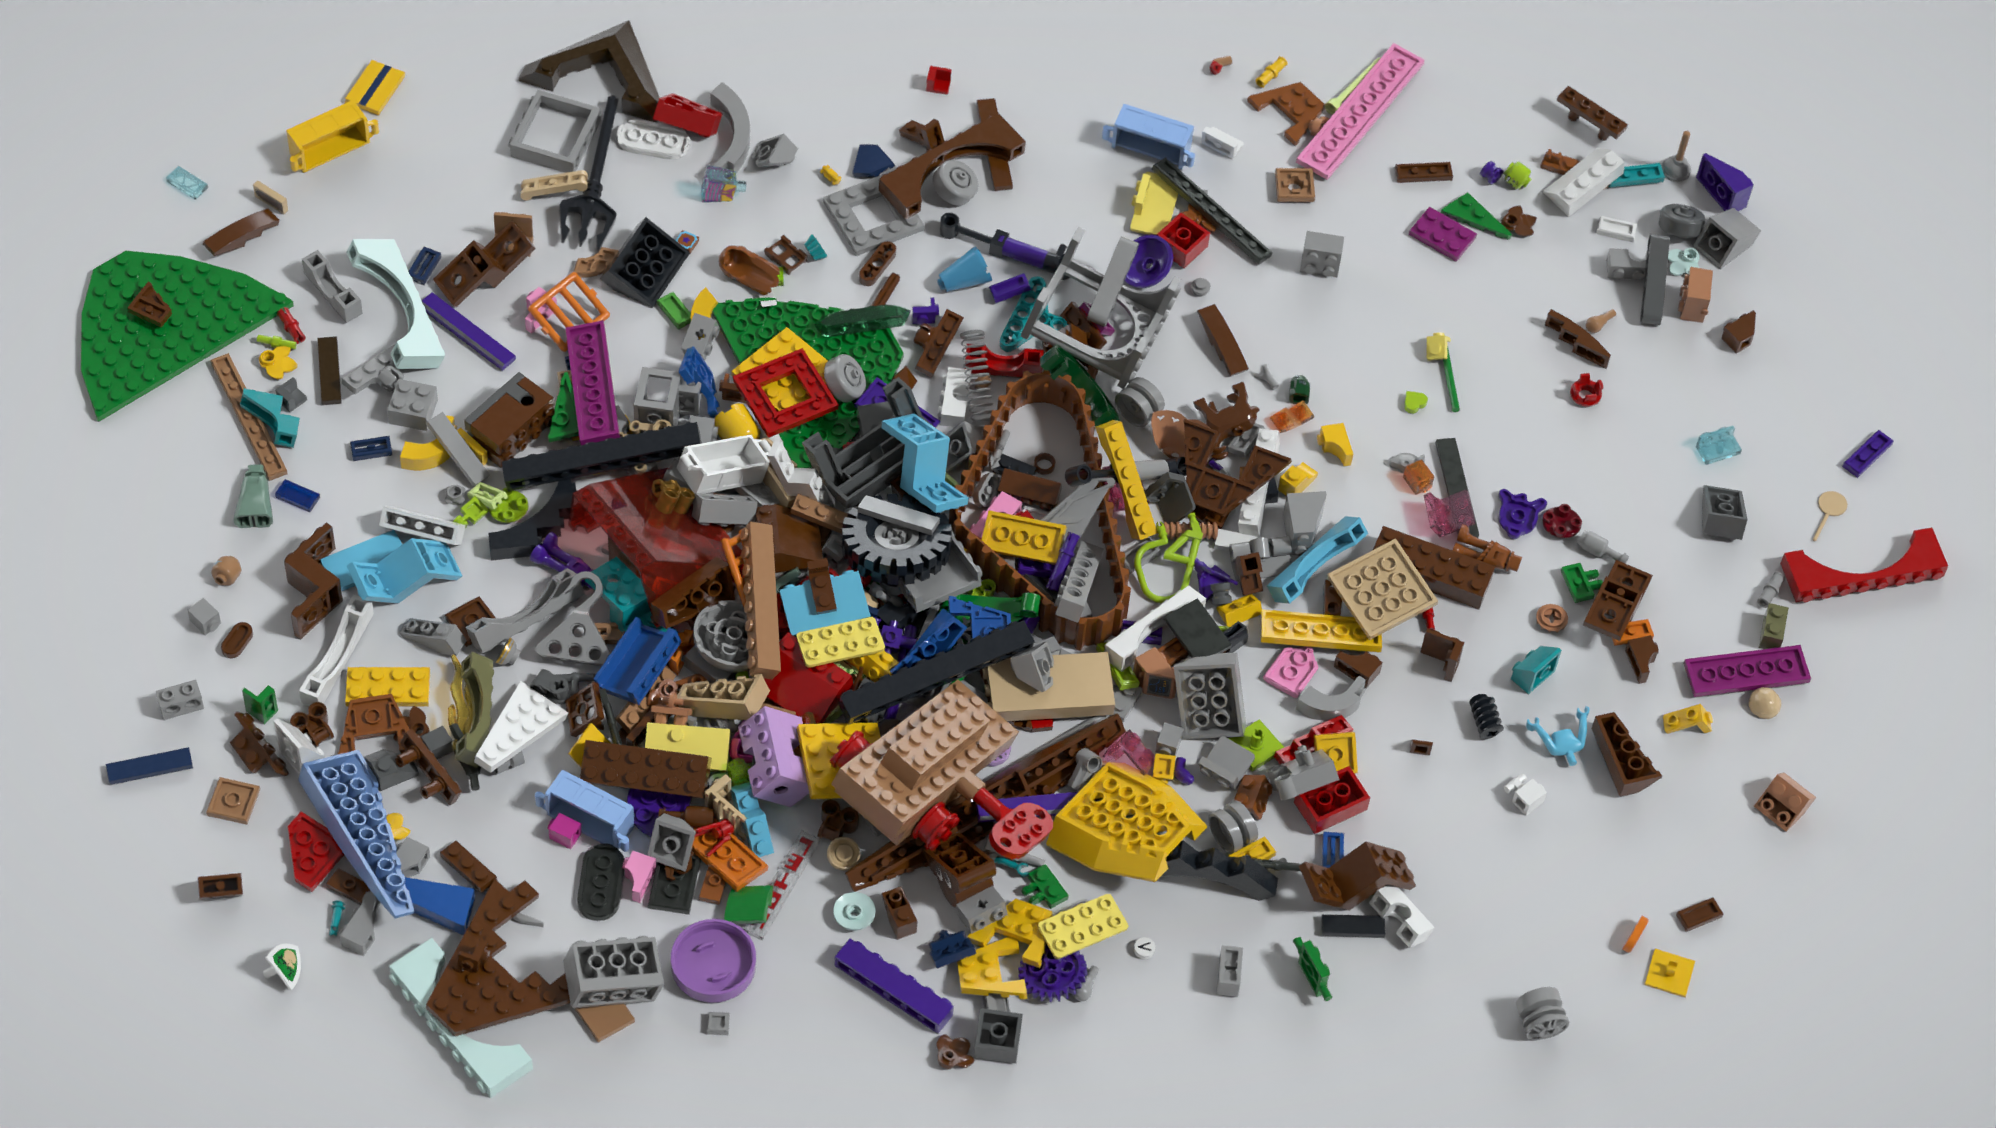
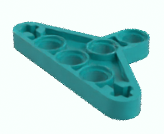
(1020, 321)

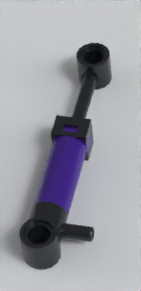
(1002, 245)

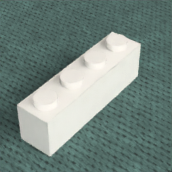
(422, 525)

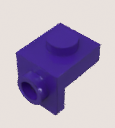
(925, 314)

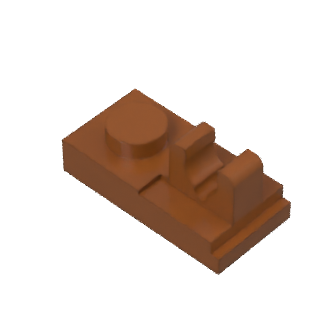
(1557, 162)

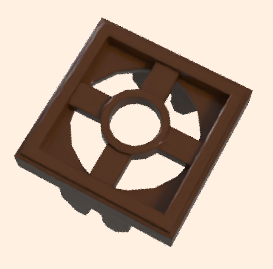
(590, 697)

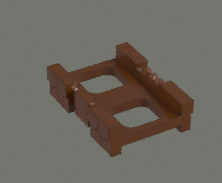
(790, 251)

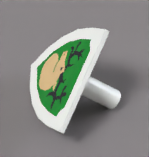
(285, 962)

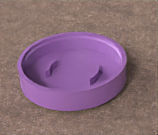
(713, 960)

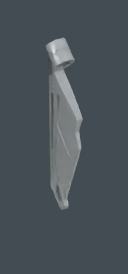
(1074, 510)

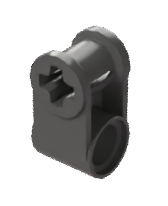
(551, 686)

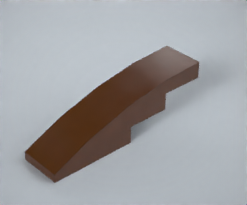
(239, 232)
(1222, 339)
(1584, 343)

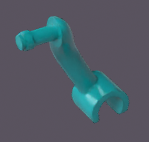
(1009, 863)

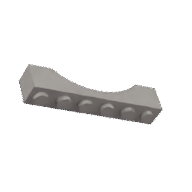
(490, 632)
(360, 930)

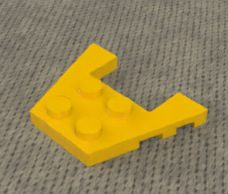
(1021, 925)
(982, 974)

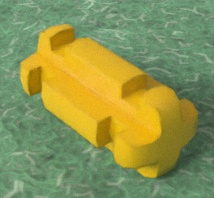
(830, 175)

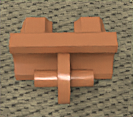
(680, 714)

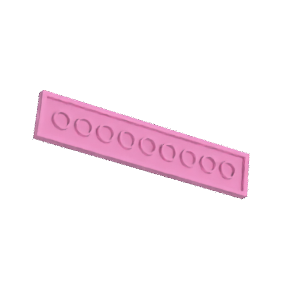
(1360, 111)

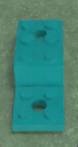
(625, 596)

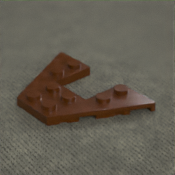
(1218, 491)

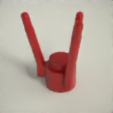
(720, 830)

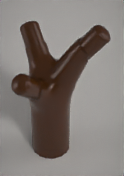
(857, 680)

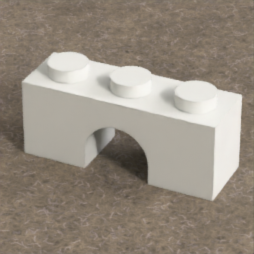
(953, 410)
(1393, 902)

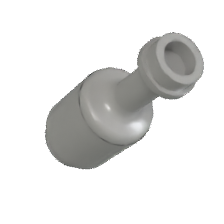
(1599, 546)

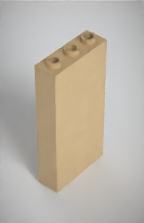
(1079, 689)

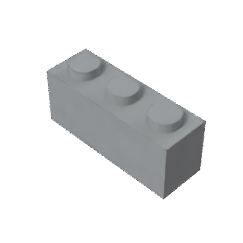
(724, 509)

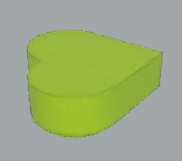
(1415, 401)

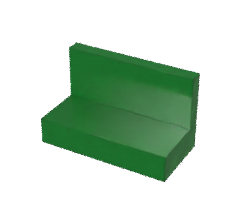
(262, 706)

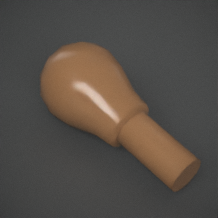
(1596, 323)

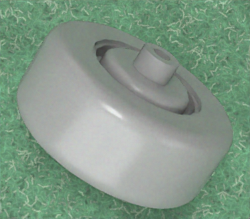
(955, 182)
(845, 378)

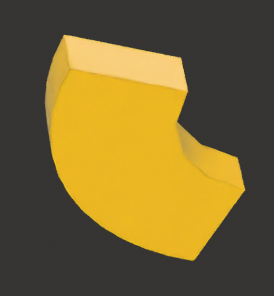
(704, 305)

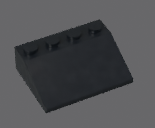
(645, 264)

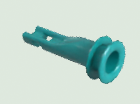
(338, 907)

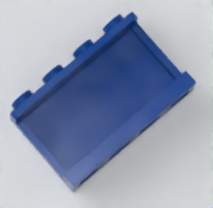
(637, 661)

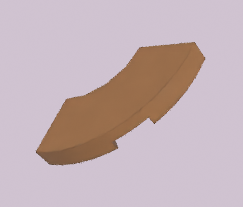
(596, 264)

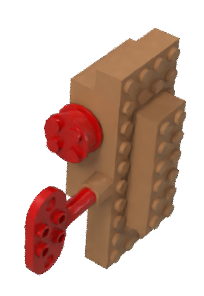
(927, 764)

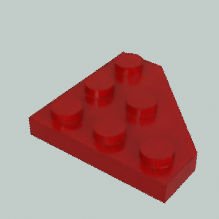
(312, 851)

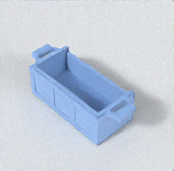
(1152, 135)
(599, 812)

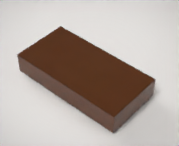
(1699, 914)

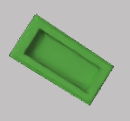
(675, 310)

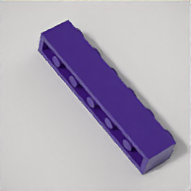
(894, 985)

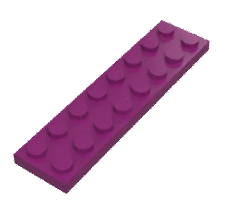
(592, 382)

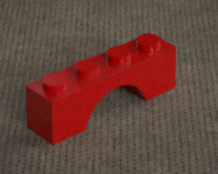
(1006, 365)

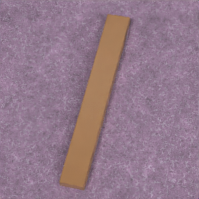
(253, 427)

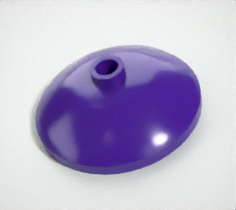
(1151, 251)

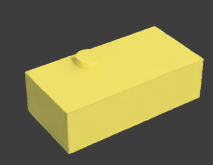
(691, 740)

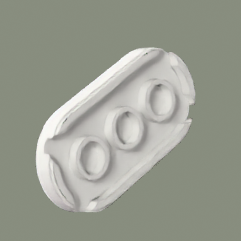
(653, 139)

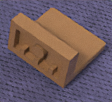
(524, 221)

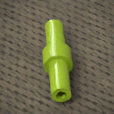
(276, 341)

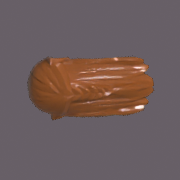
(749, 269)

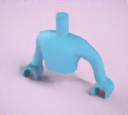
(1563, 741)

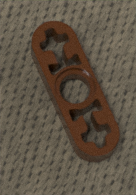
(878, 255)

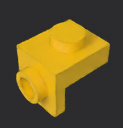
(1164, 767)

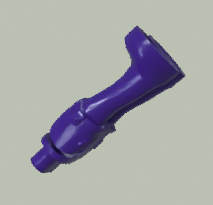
(541, 556)

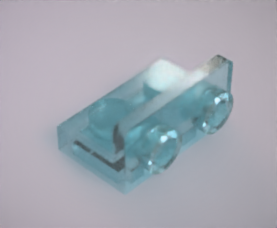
(1718, 445)

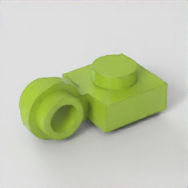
(472, 511)

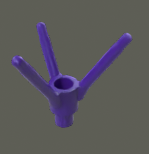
(1204, 571)

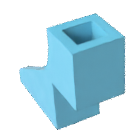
(756, 823)

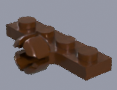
(936, 341)

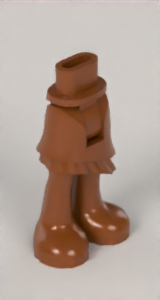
(1492, 553)

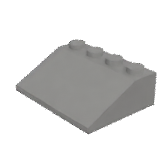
(1210, 697)

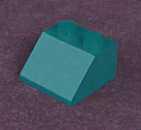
(1536, 667)

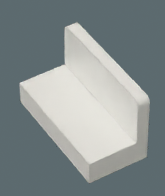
(1221, 142)

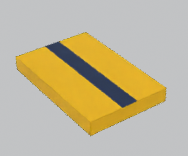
(375, 87)

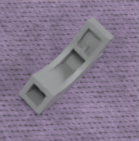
(1326, 707)

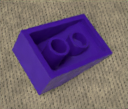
(1724, 183)

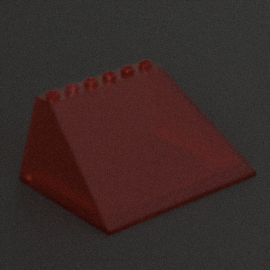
(656, 543)

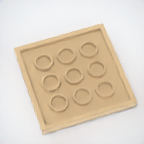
(1382, 589)

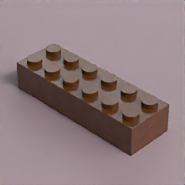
(1444, 570)
(645, 769)

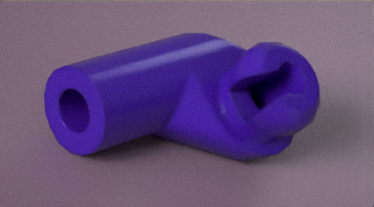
(1181, 773)

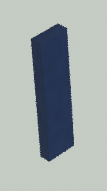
(149, 766)

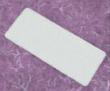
(768, 303)

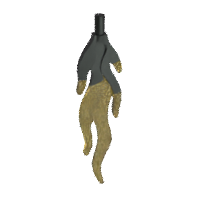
(464, 719)

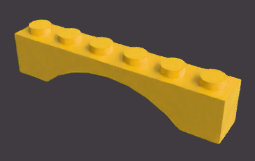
(1119, 453)

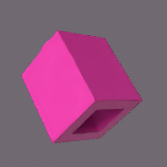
(564, 830)

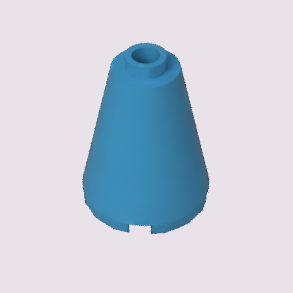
(965, 272)

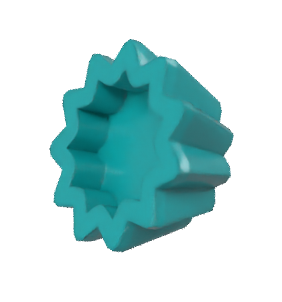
(814, 248)

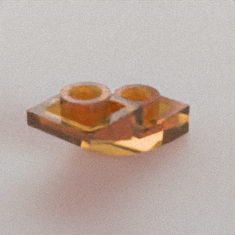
(1291, 418)

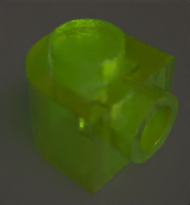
(738, 772)

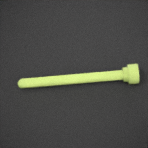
(1333, 104)

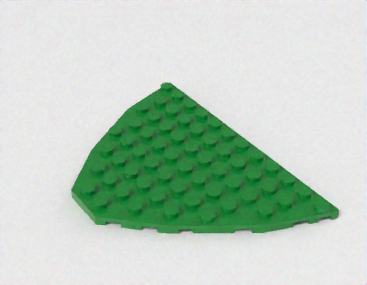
(750, 326)
(131, 356)

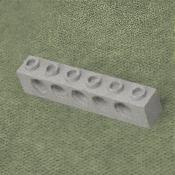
(1078, 581)

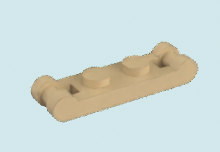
(554, 184)

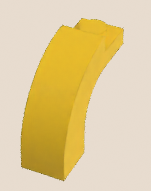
(424, 456)

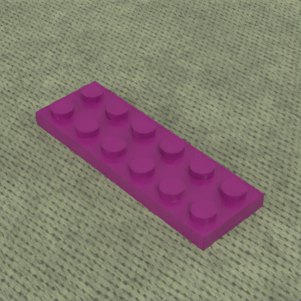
(1747, 670)

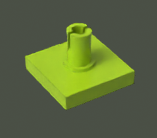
(1260, 742)

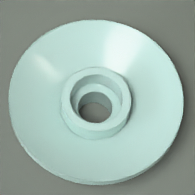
(854, 903)

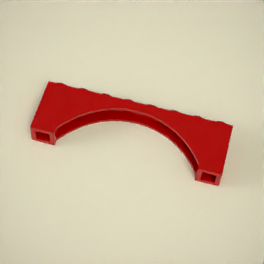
(1813, 580)

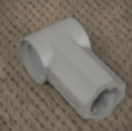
(1087, 764)

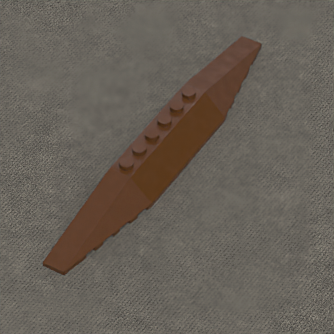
(1035, 775)

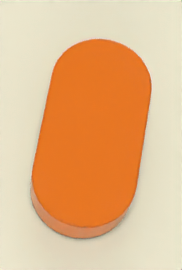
(1635, 934)

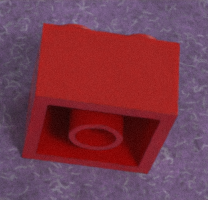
(1185, 239)

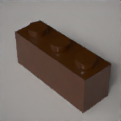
(1030, 489)

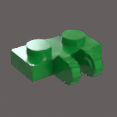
(1578, 582)
(1047, 886)

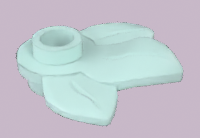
(1683, 260)

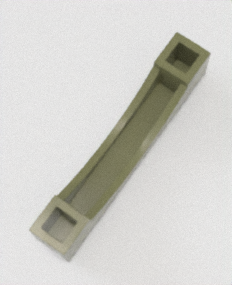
(478, 675)

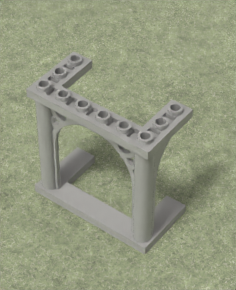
(1146, 304)

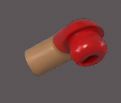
(1218, 63)

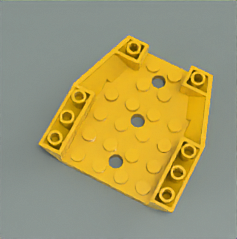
(1127, 847)

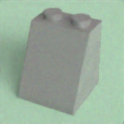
(1726, 237)
(1302, 518)

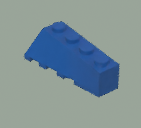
(938, 637)

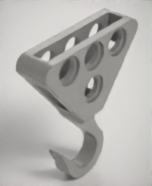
(564, 633)

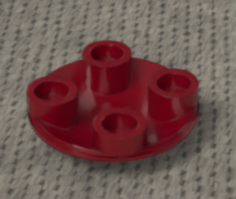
(1562, 521)

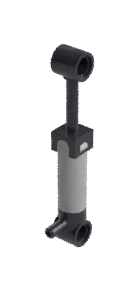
(1147, 470)

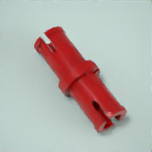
(291, 325)

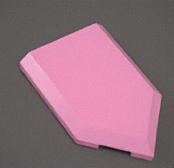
(1292, 670)

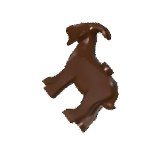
(1230, 420)

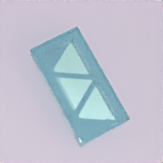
(187, 182)

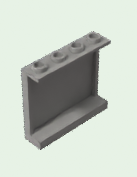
(954, 579)

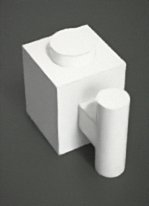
(1526, 796)

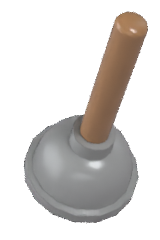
(1677, 167)

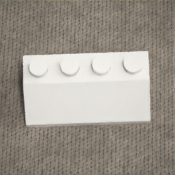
(1585, 180)

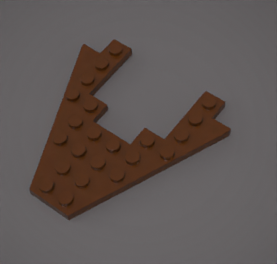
(492, 996)

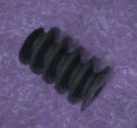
(1486, 716)

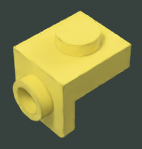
(1437, 346)

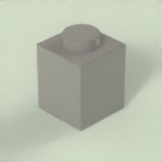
(204, 616)
(1169, 739)

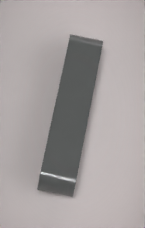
(1655, 279)

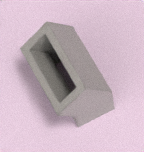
(996, 1002)

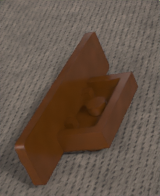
(254, 748)

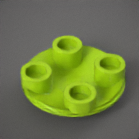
(510, 509)

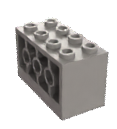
(613, 972)

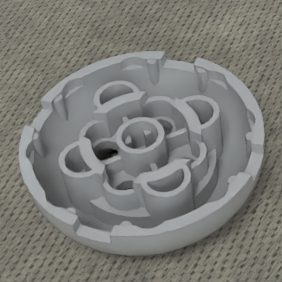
(708, 634)

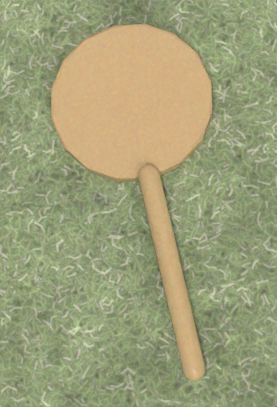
(1831, 504)

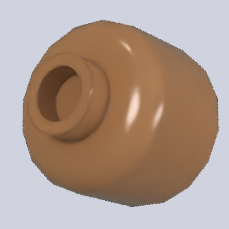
(226, 570)

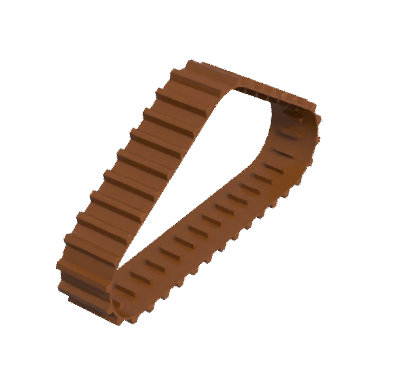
(1064, 394)

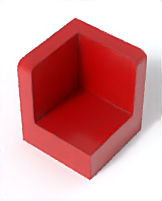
(938, 80)

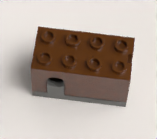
(511, 418)

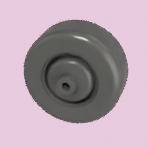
(1681, 220)

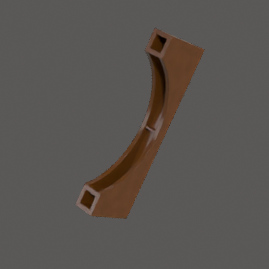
(990, 137)

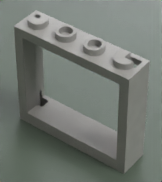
(548, 158)

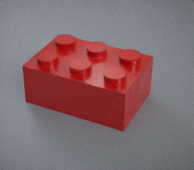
(1333, 801)

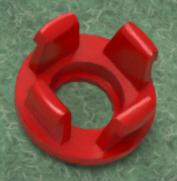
(1585, 383)

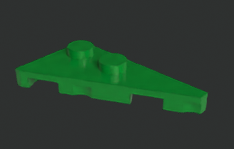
(1471, 212)
(564, 419)

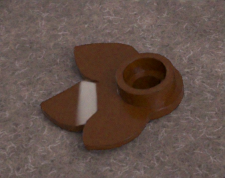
(1520, 222)
(416, 721)
(953, 1052)

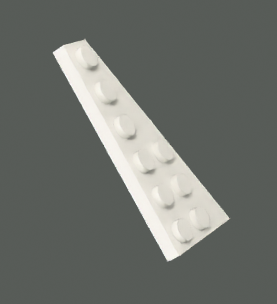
(519, 725)

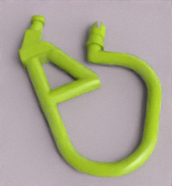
(1194, 535)

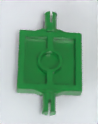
(1313, 968)

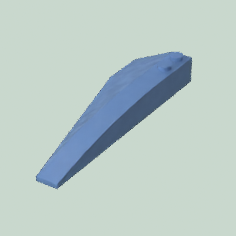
(353, 812)

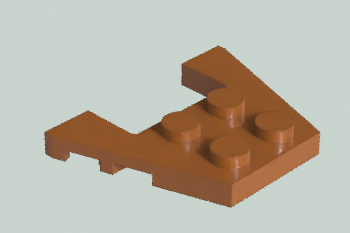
(1296, 103)
(372, 718)

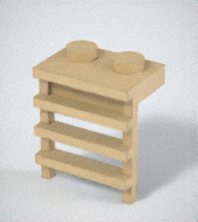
(718, 798)

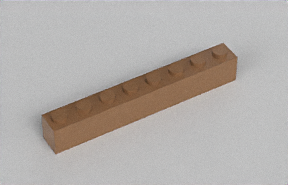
(760, 600)

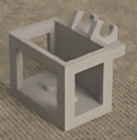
(680, 400)

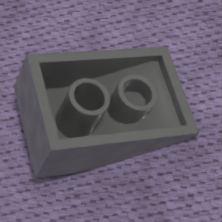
(1723, 512)

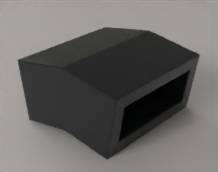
(1237, 636)

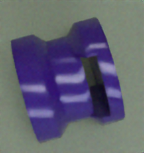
(1491, 172)

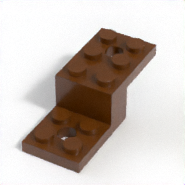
(483, 263)
(1617, 600)

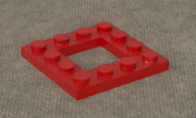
(773, 422)

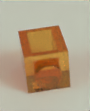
(1418, 477)

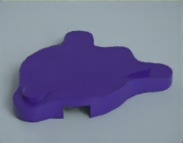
(1517, 514)

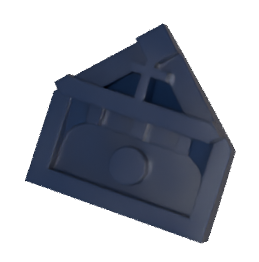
(871, 161)
(950, 948)

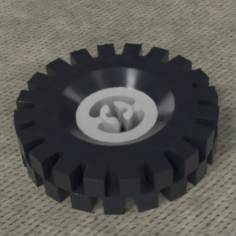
(894, 550)

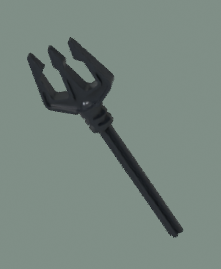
(589, 203)

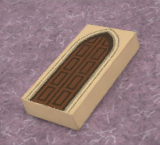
(270, 197)

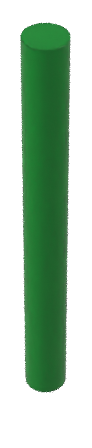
(1451, 383)

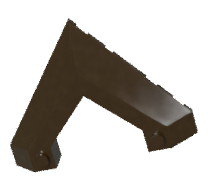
(614, 45)

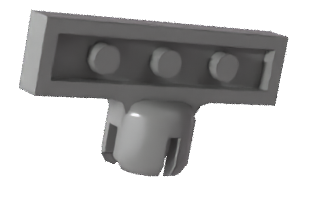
(377, 370)

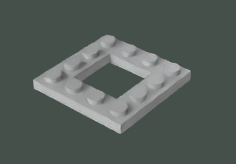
(863, 241)

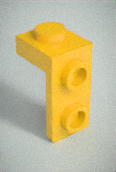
(1687, 718)

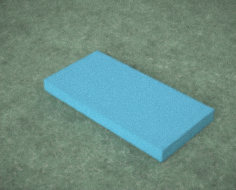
(368, 551)

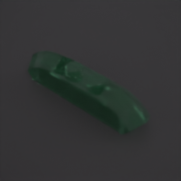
(862, 320)

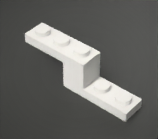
(797, 480)

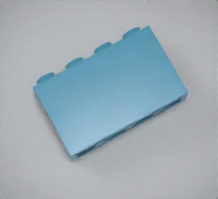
(801, 609)

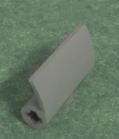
(1273, 554)

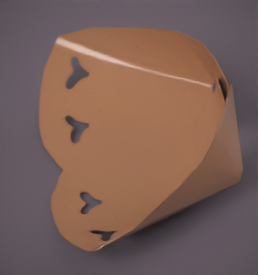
(1170, 434)

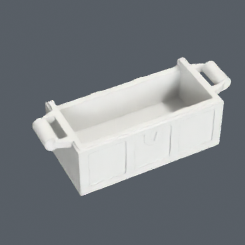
(724, 464)

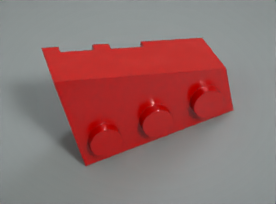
(687, 115)

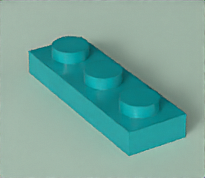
(1640, 175)

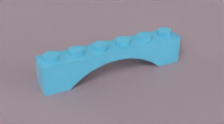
(1292, 580)

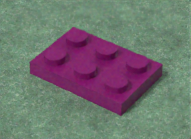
(1442, 234)

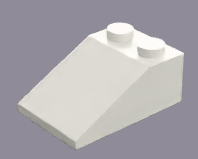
(295, 745)

